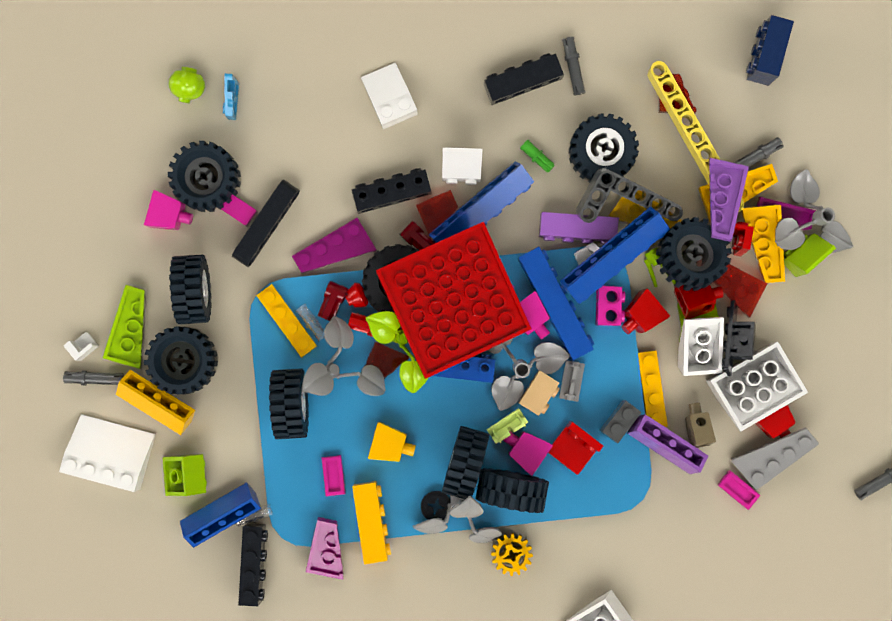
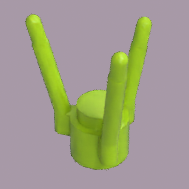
(651, 259)

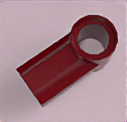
(415, 236)
(333, 298)

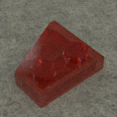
(385, 358)

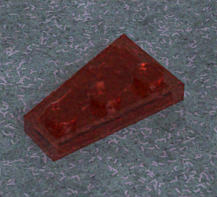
(742, 288)

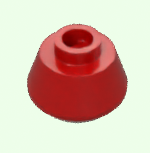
(356, 296)

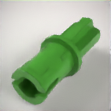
(537, 156)

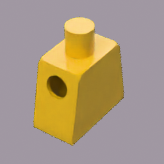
(389, 444)

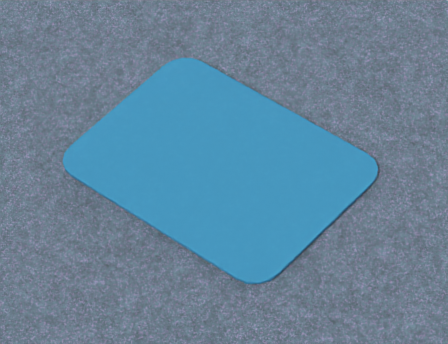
(432, 417)

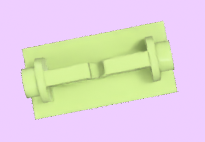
(511, 423)

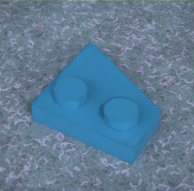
(231, 96)

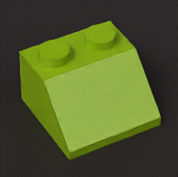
(808, 255)
(184, 475)

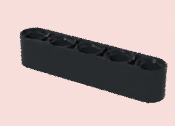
(265, 223)

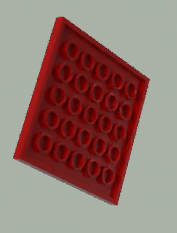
(453, 300)

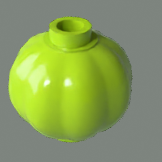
(186, 84)

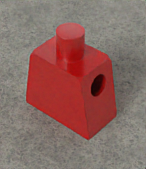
(697, 302)
(643, 313)
(777, 423)

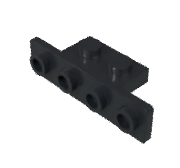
(739, 339)

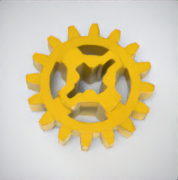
(503, 557)

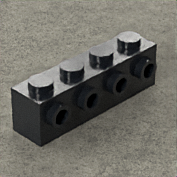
(523, 79)
(391, 191)
(252, 565)

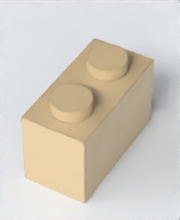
(539, 393)

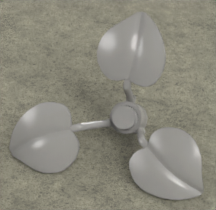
(789, 234)
(320, 377)
(509, 391)
(461, 508)

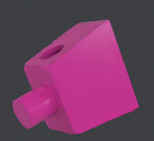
(166, 213)
(535, 314)
(528, 450)

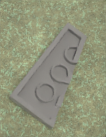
(769, 460)

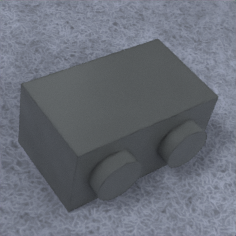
(620, 421)

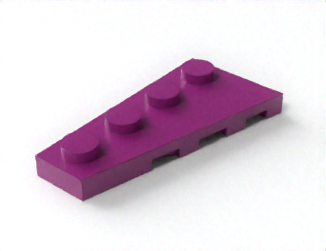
(337, 246)

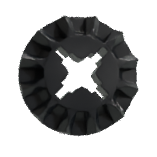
(430, 498)

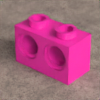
(604, 305)

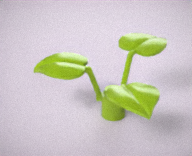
(386, 329)

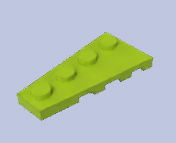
(127, 330)

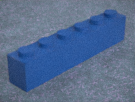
(487, 202)
(615, 255)
(558, 308)

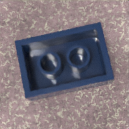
(769, 50)

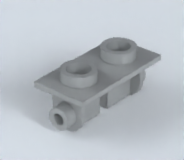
(571, 381)

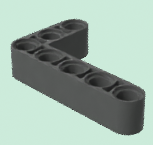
(628, 193)

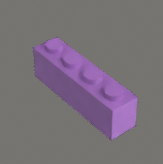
(571, 228)
(668, 444)

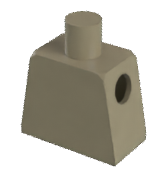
(699, 435)

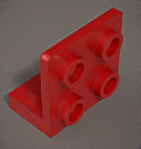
(743, 239)
(574, 447)

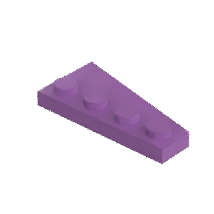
(726, 192)

